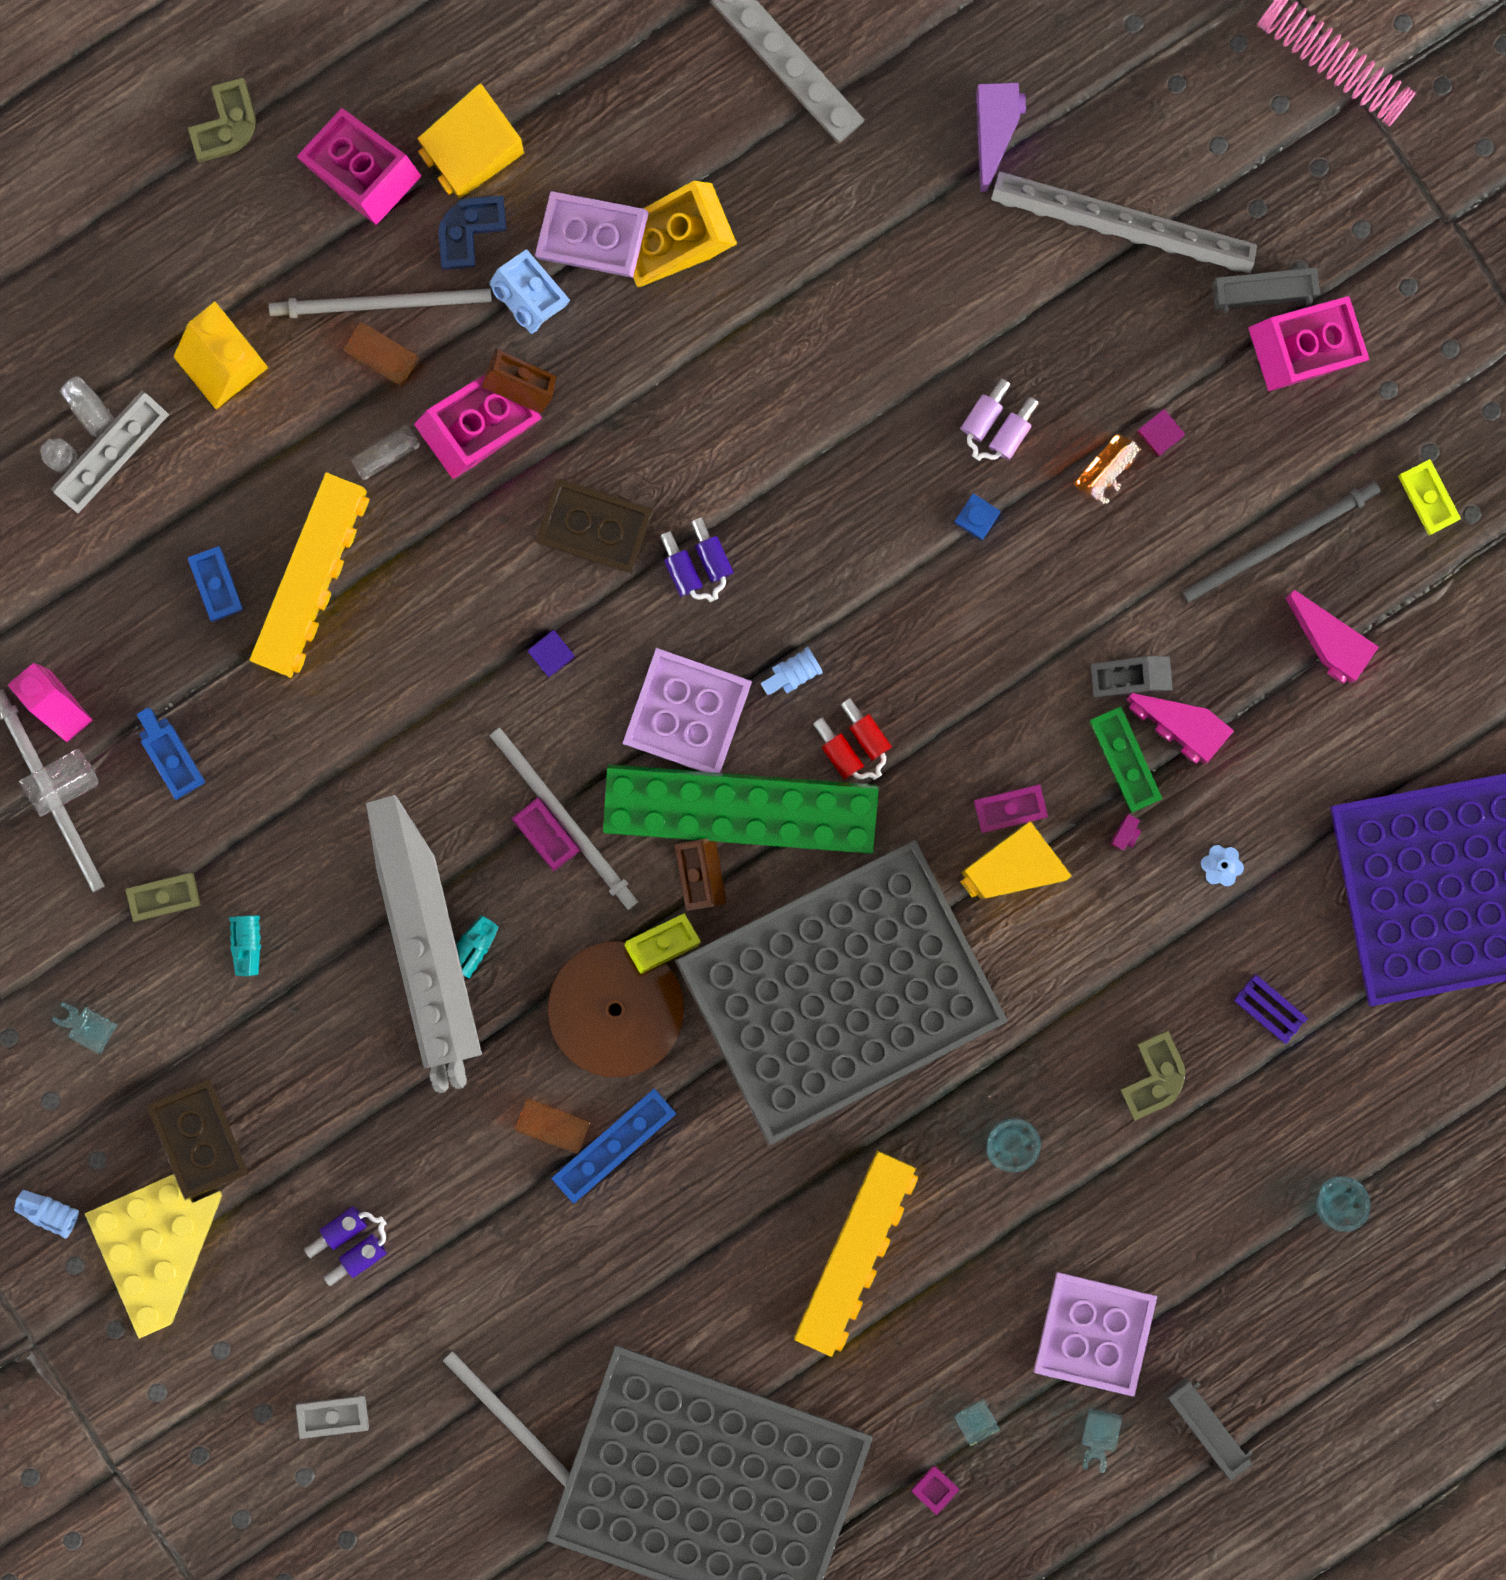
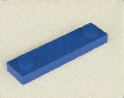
(614, 1145)

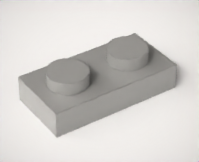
(332, 1416)

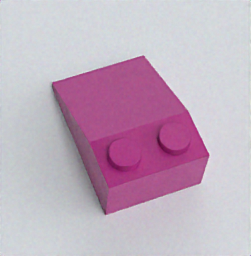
(360, 165)
(1308, 343)
(472, 426)

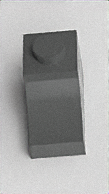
(1131, 676)

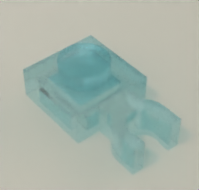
(88, 1028)
(1100, 1434)

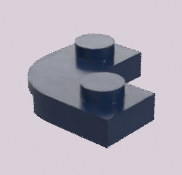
(464, 220)

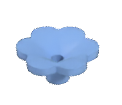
(1214, 871)

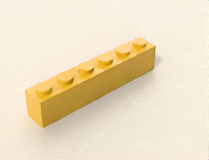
(309, 575)
(855, 1253)

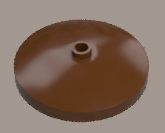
(606, 1042)

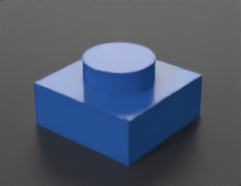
(977, 517)

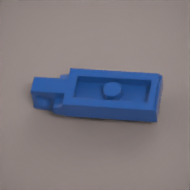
(169, 755)

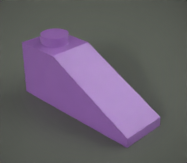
(997, 119)

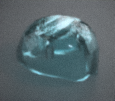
(1012, 1143)
(1340, 1204)

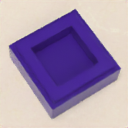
(551, 653)

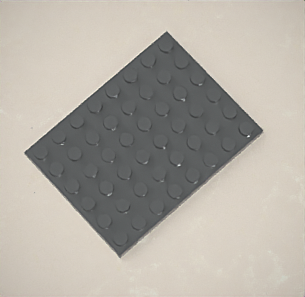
(841, 992)
(705, 1479)

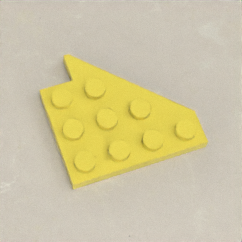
(152, 1248)

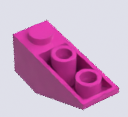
(1191, 726)

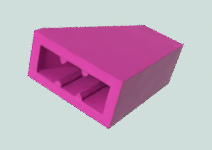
(50, 701)

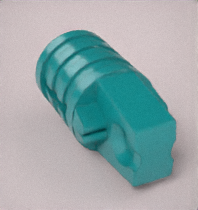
(245, 944)
(475, 944)

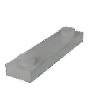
(109, 451)

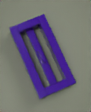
(1292, 1027)

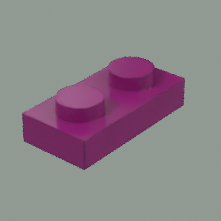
(1010, 809)

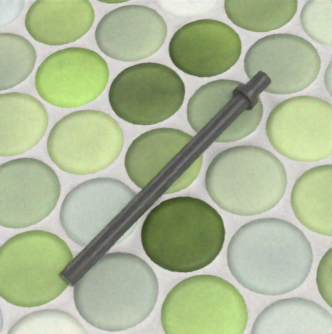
(1354, 499)

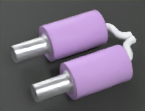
(1012, 430)

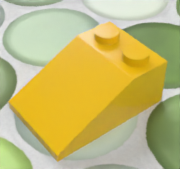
(682, 232)

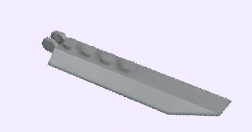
(423, 943)

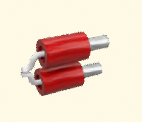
(868, 736)

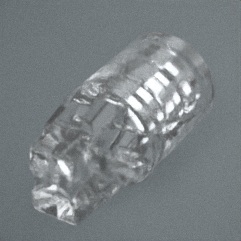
(87, 406)
(58, 455)

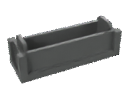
(1265, 289)
(1208, 1428)

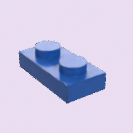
(215, 584)

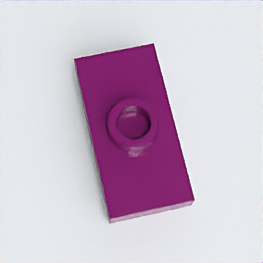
(545, 834)

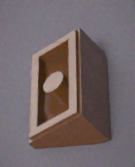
(519, 381)
(700, 874)

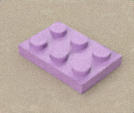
(591, 234)

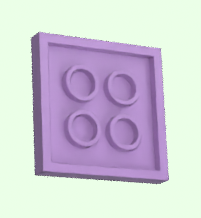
(687, 712)
(1095, 1334)

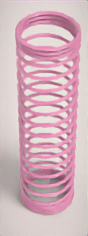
(1399, 102)

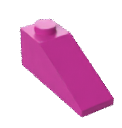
(1334, 642)

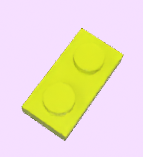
(1429, 497)
(662, 943)

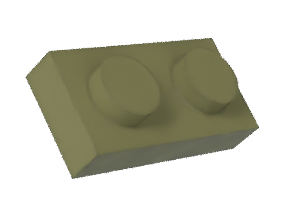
(163, 897)

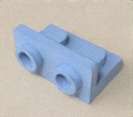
(528, 291)

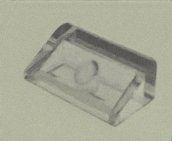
(385, 452)
(59, 782)

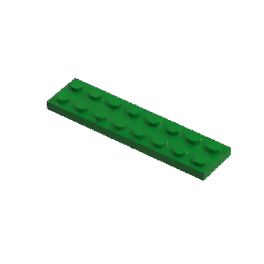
(740, 808)

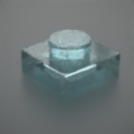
(976, 1422)

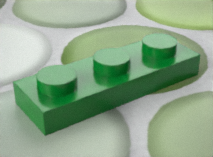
(1125, 759)

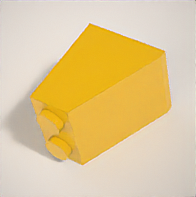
(470, 143)
(217, 356)
(1014, 865)

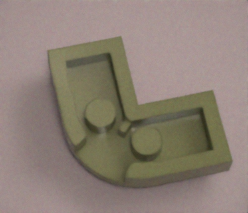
(234, 126)
(1165, 1077)

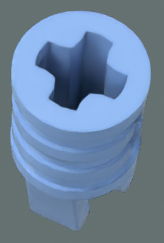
(792, 672)
(47, 1213)

